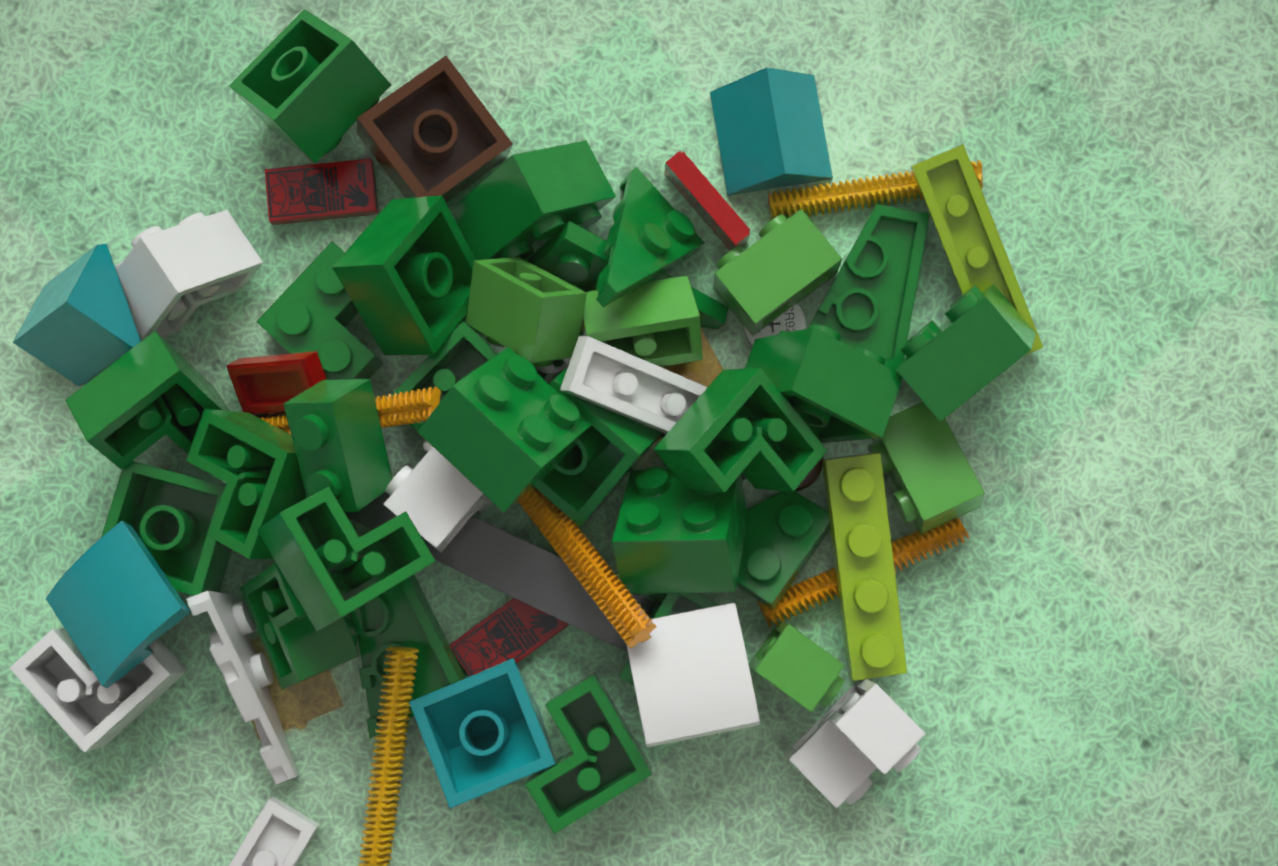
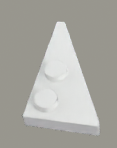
(246, 676)

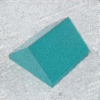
(770, 131)
(80, 319)
(483, 732)

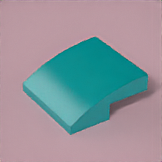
(116, 603)

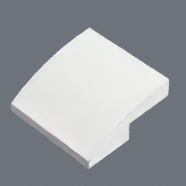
(693, 677)

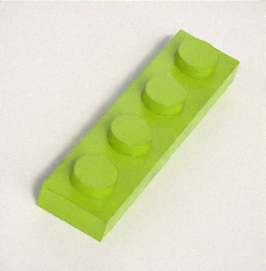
(968, 228)
(864, 566)

